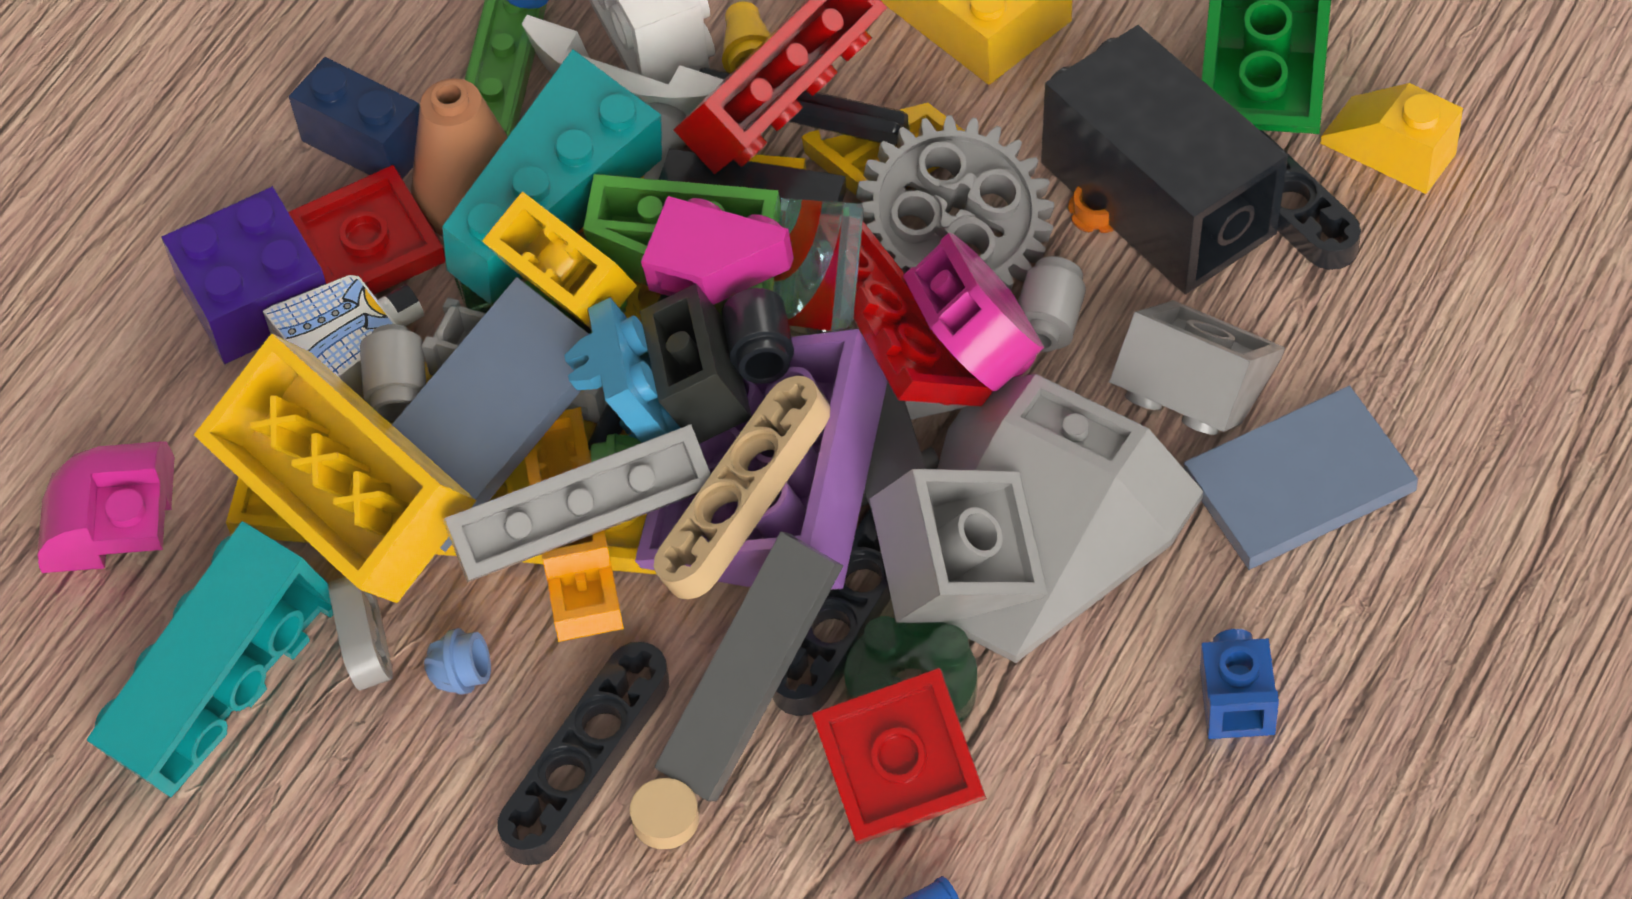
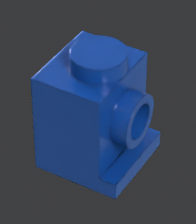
(1238, 686)

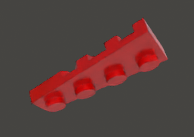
(900, 337)

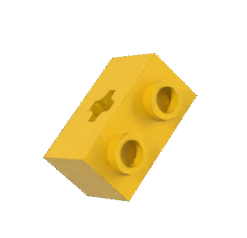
(557, 259)

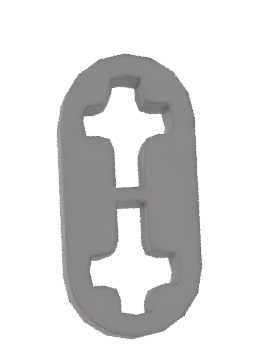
(360, 634)

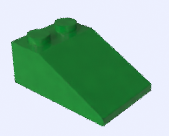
(1269, 60)

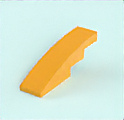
(580, 572)

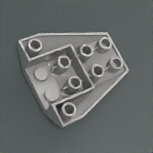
(1095, 492)

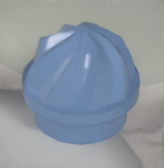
(458, 661)

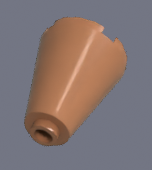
(452, 147)

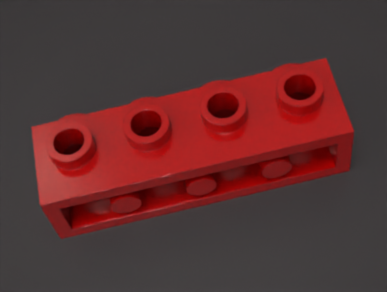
(773, 77)

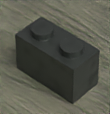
(694, 364)

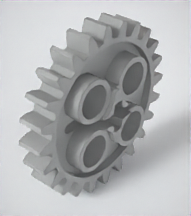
(978, 169)

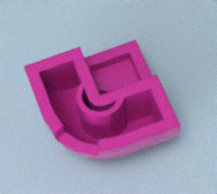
(105, 504)

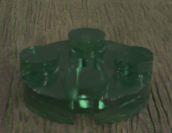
(923, 646)

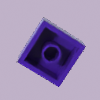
(239, 266)

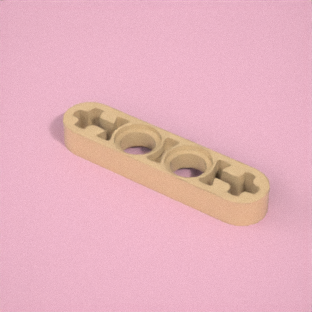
(783, 422)

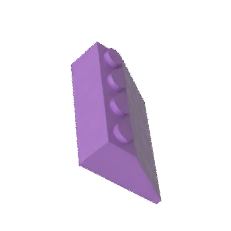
(827, 487)

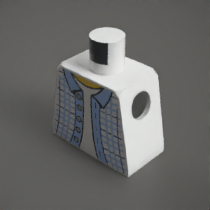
(337, 319)

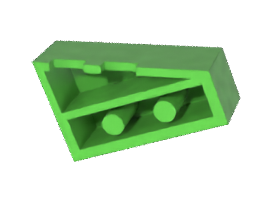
(627, 209)

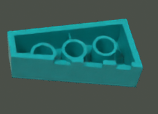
(570, 132)
(211, 658)

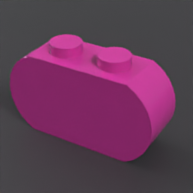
(973, 313)

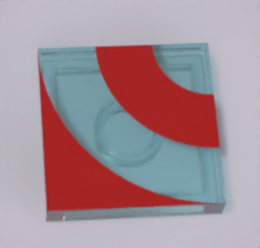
(824, 270)

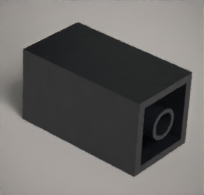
(1163, 157)

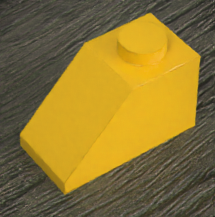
(1398, 133)

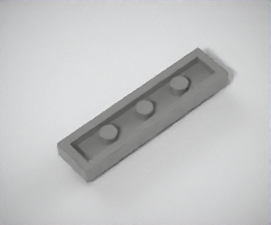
(577, 503)

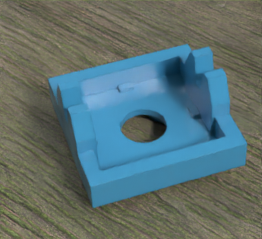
(620, 362)

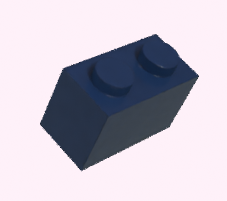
(356, 119)

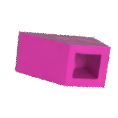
(713, 249)

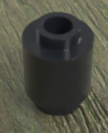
(758, 335)

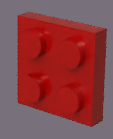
(370, 232)
(899, 756)

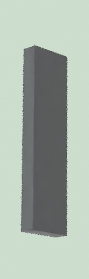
(748, 666)

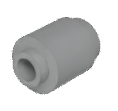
(1053, 300)
(392, 369)

